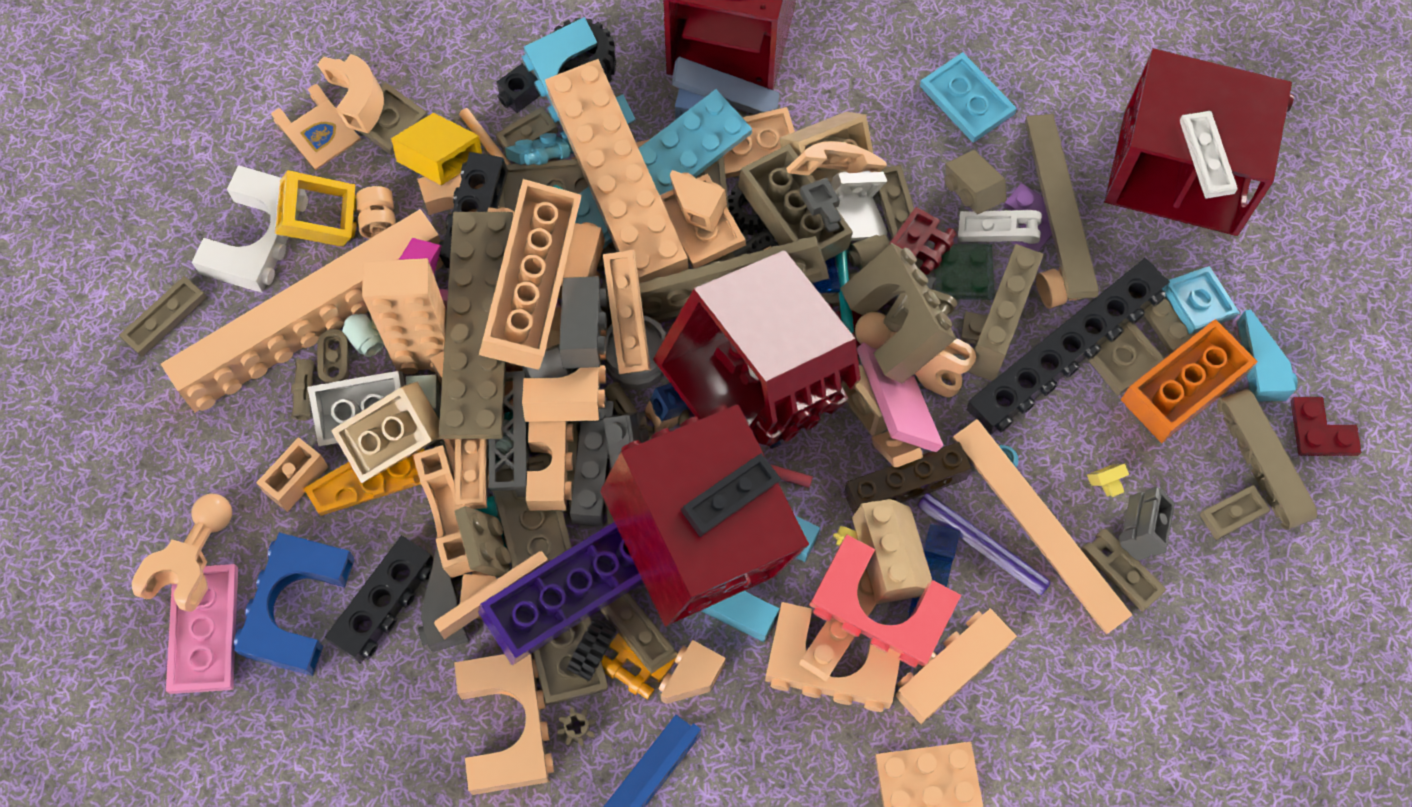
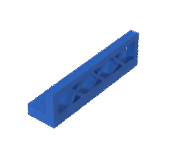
(656, 765)

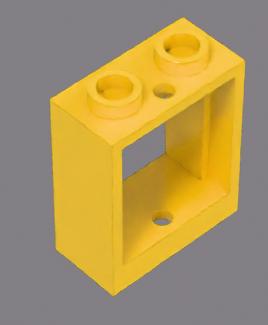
(286, 208)

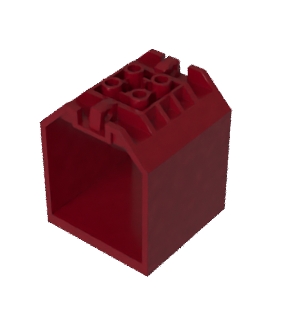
(782, 335)

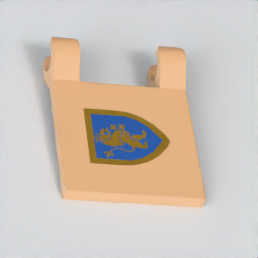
(318, 133)

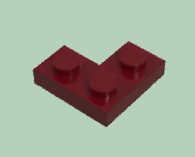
(1317, 437)

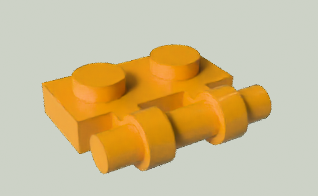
(635, 684)

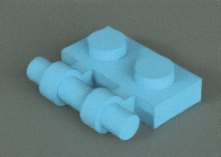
(539, 150)

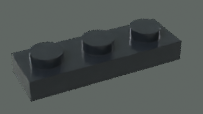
(730, 495)

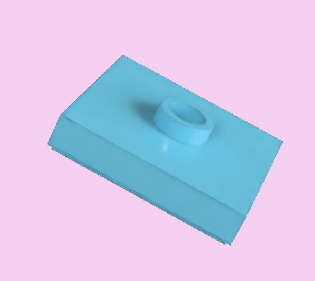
(1200, 299)

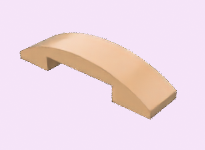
(836, 156)

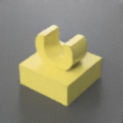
(1109, 478)

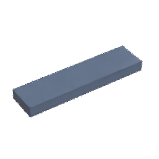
(736, 91)

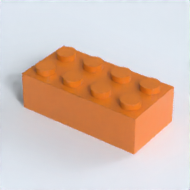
(1188, 381)

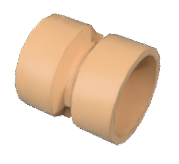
(375, 210)
(1052, 288)

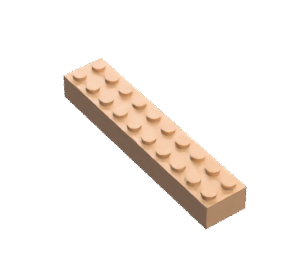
(287, 320)

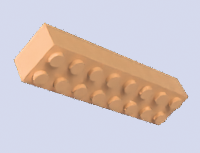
(616, 170)

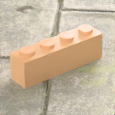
(955, 665)

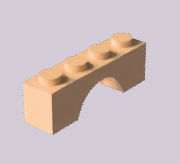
(438, 483)

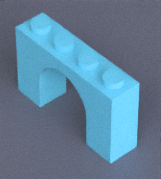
(553, 51)
(751, 613)

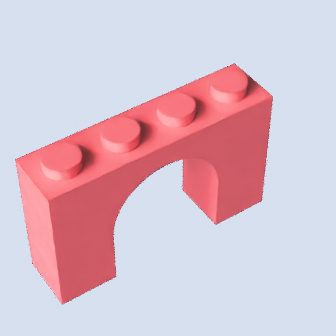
(838, 599)

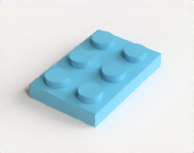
(968, 97)

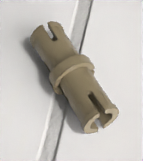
(303, 380)

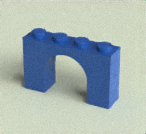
(288, 562)

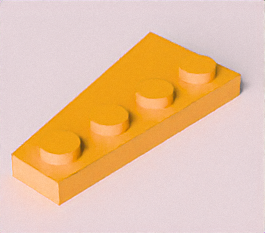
(343, 488)

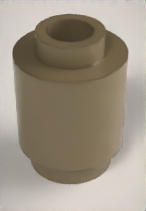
(866, 250)

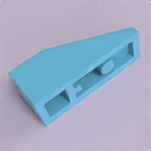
(1272, 375)

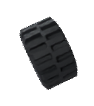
(603, 51)

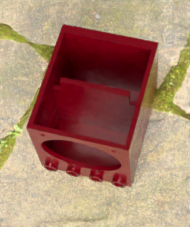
(729, 36)
(1152, 158)
(675, 563)

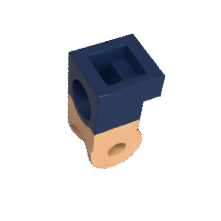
(665, 407)

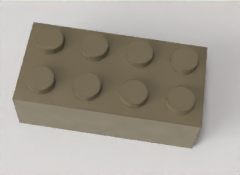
(780, 206)

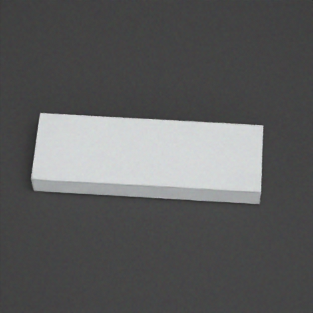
(1208, 154)

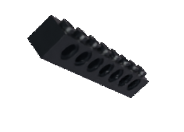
(1142, 278)

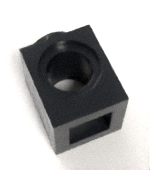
(517, 79)

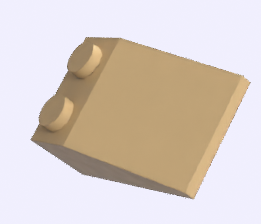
(388, 431)

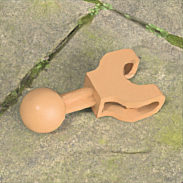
(875, 333)
(184, 562)

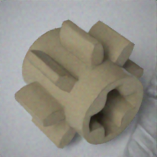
(585, 730)

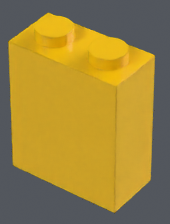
(435, 148)

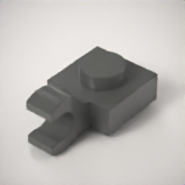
(822, 200)

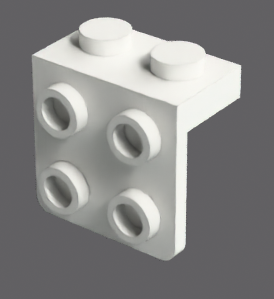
(857, 202)

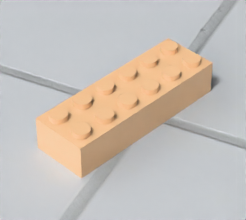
(530, 275)
(406, 311)

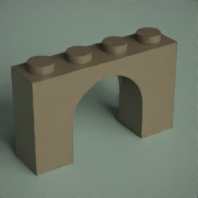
(1005, 312)
(925, 329)

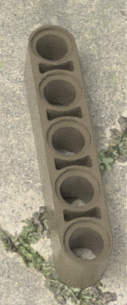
(1268, 458)

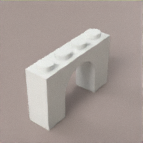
(251, 264)

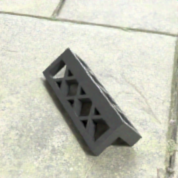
(520, 442)

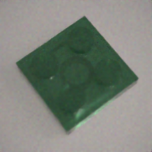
(966, 272)

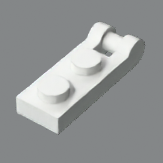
(999, 226)

